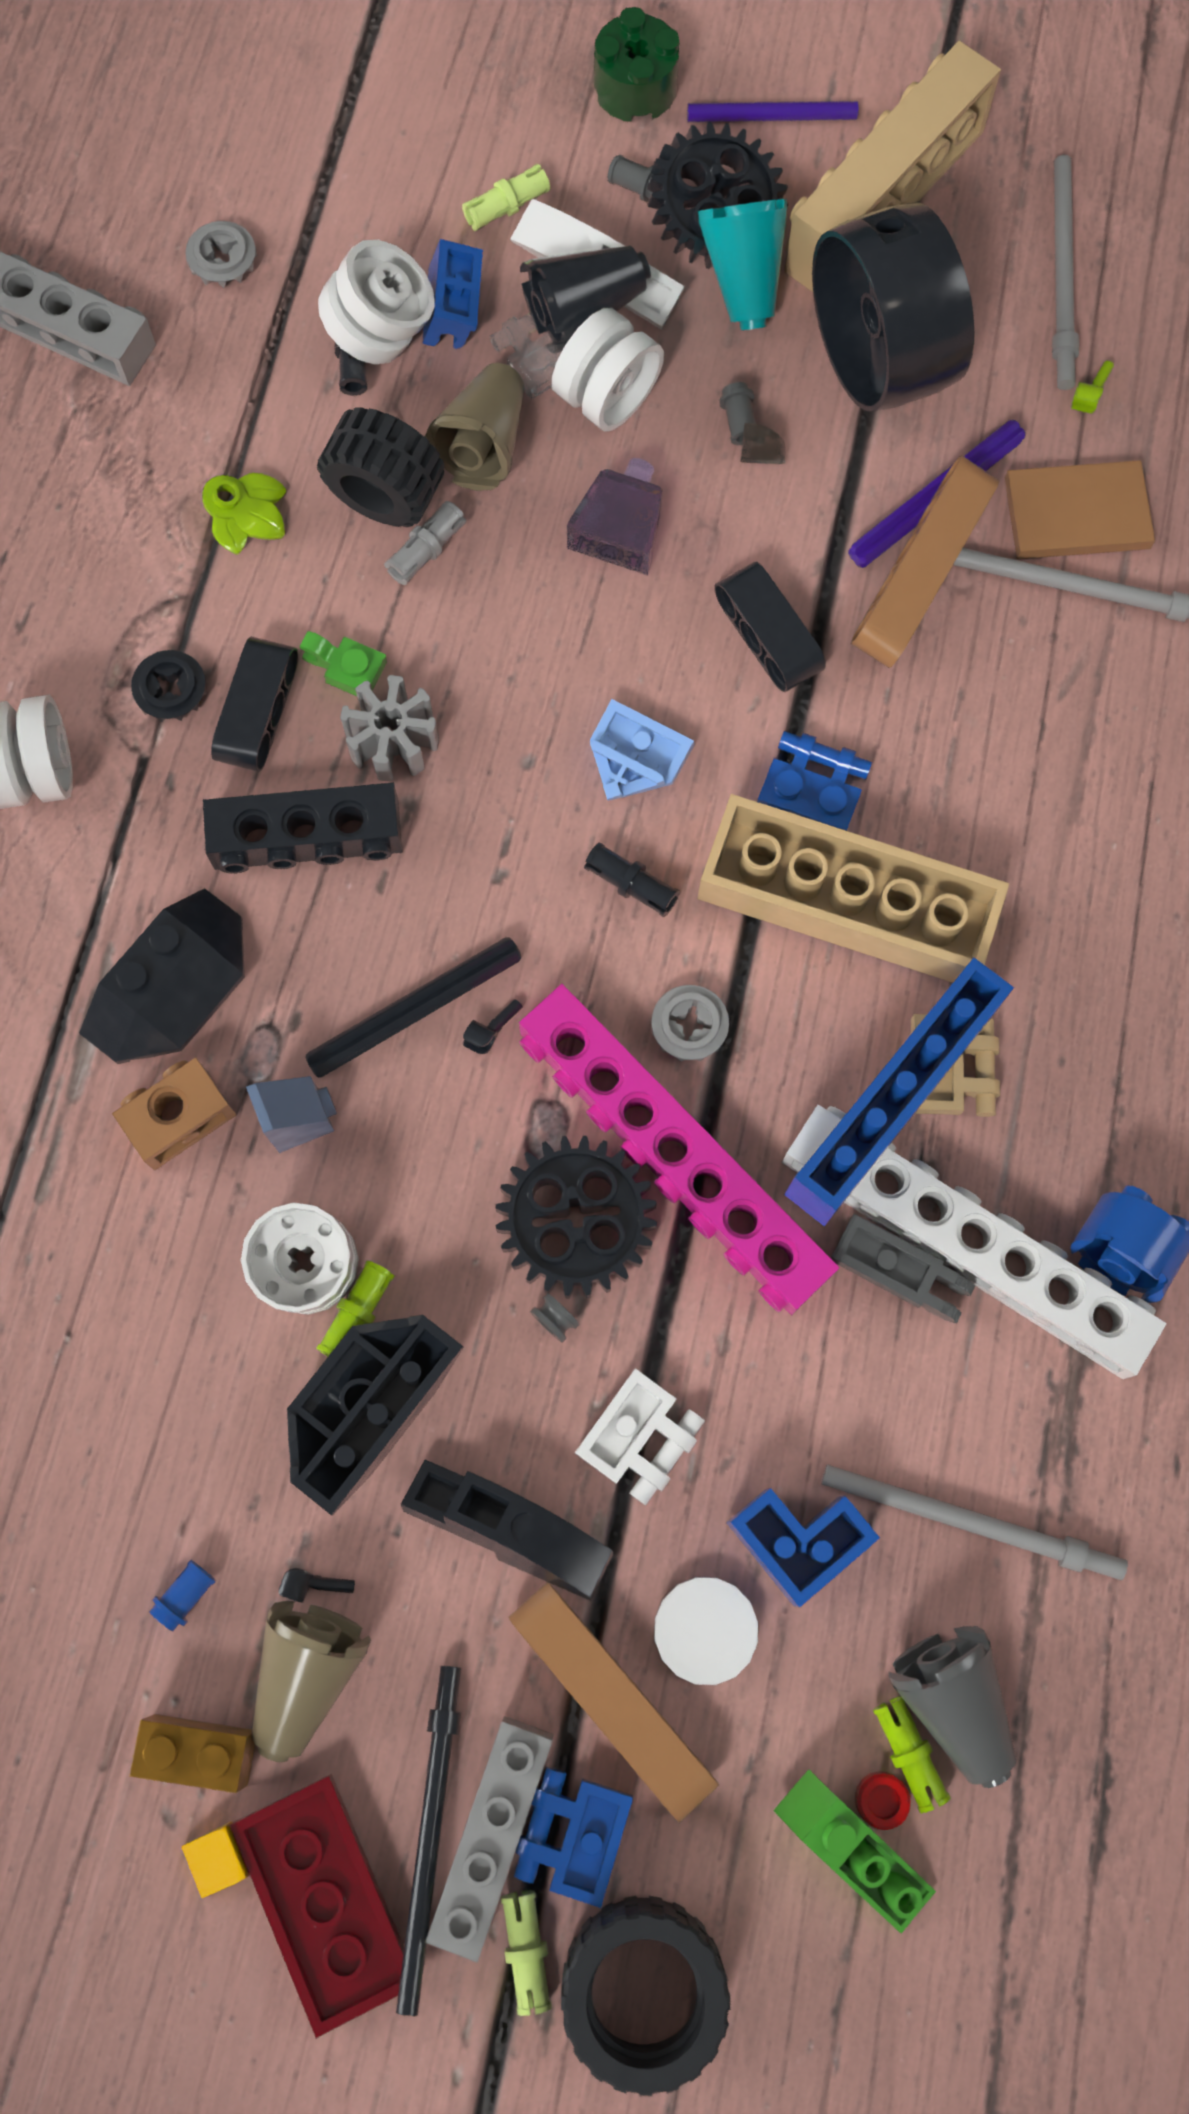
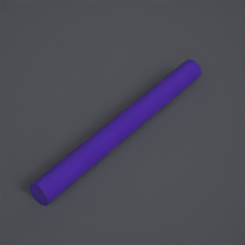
(772, 111)

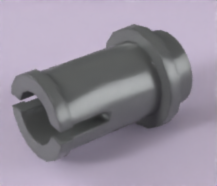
(630, 176)
(737, 402)

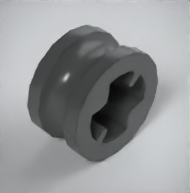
(554, 1318)

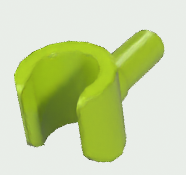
(1087, 395)

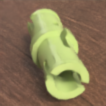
(506, 197)
(526, 1952)

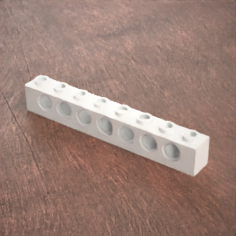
(1134, 1322)

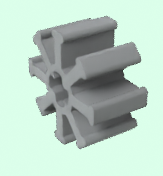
(368, 730)

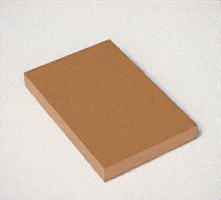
(1079, 509)

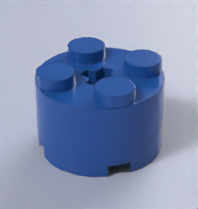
(1133, 1243)

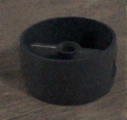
(893, 306)

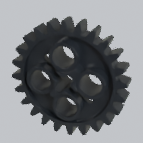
(700, 160)
(583, 1261)

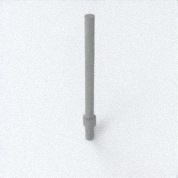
(1065, 341)
(1174, 605)
(1070, 1552)

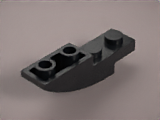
(509, 1526)

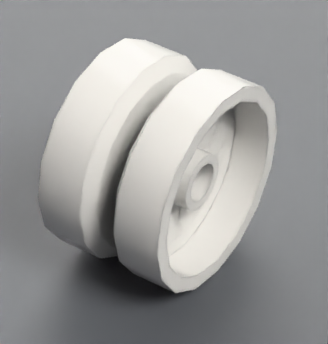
(376, 302)
(607, 369)
(33, 753)

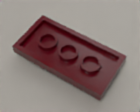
(322, 1904)

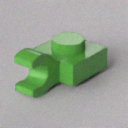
(345, 665)

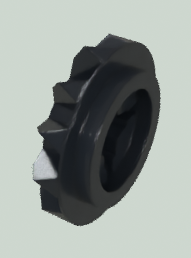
(168, 666)

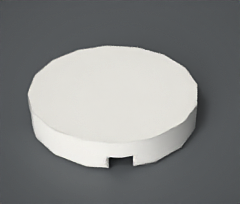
(706, 1631)

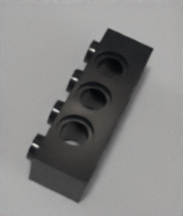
(233, 818)

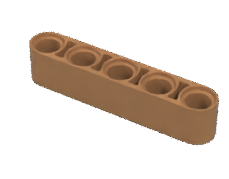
(925, 562)
(613, 1702)

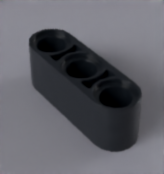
(770, 626)
(254, 704)

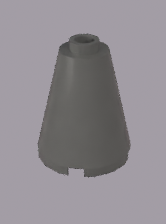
(959, 1702)

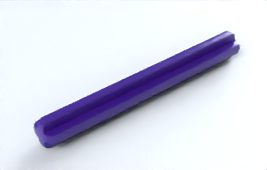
(909, 514)

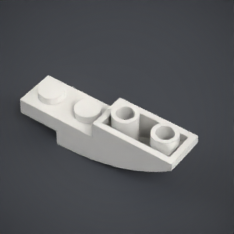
(553, 233)

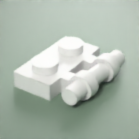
(627, 1426)

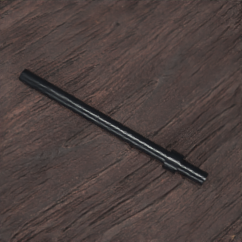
(443, 1724)

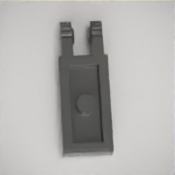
(898, 1267)

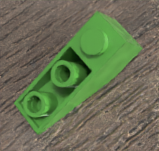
(854, 1851)

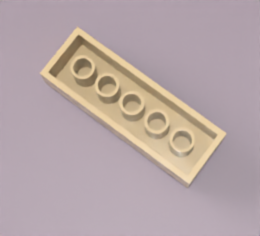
(901, 154)
(851, 890)

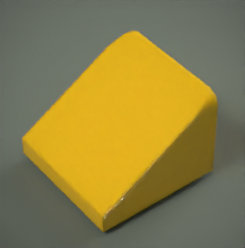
(215, 1860)

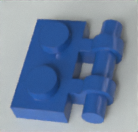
(811, 794)
(590, 1840)

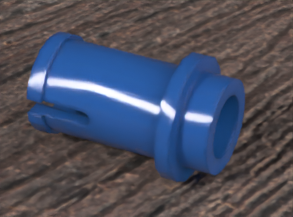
(181, 1596)

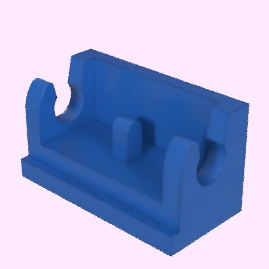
(456, 290)

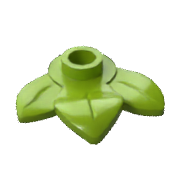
(249, 512)

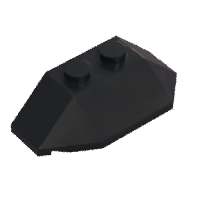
(168, 981)
(363, 1404)

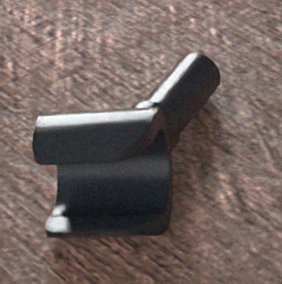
(481, 1037)
(297, 1583)

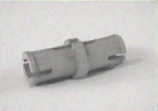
(425, 542)

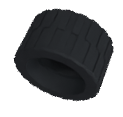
(663, 2064)

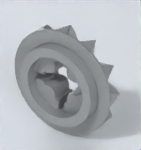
(228, 238)
(676, 1005)

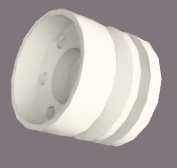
(270, 1259)

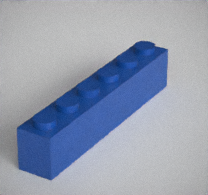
(898, 1092)

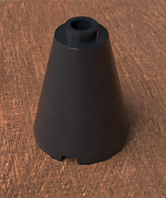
(575, 285)

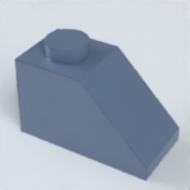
(292, 1111)

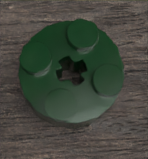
(636, 65)

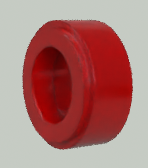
(882, 1800)

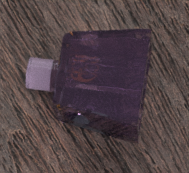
(619, 518)

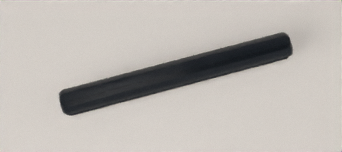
(413, 1007)

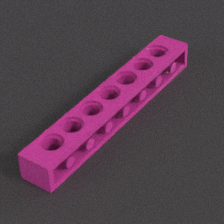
(566, 1017)

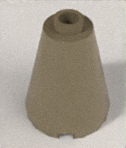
(480, 428)
(302, 1675)

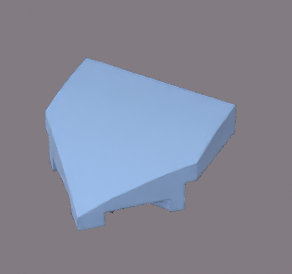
(636, 752)

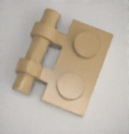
(950, 1092)

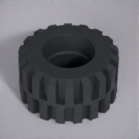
(381, 467)

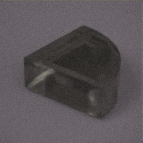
(761, 445)

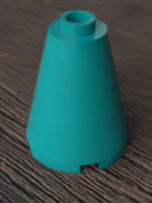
(747, 257)

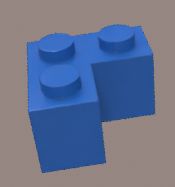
(797, 1556)

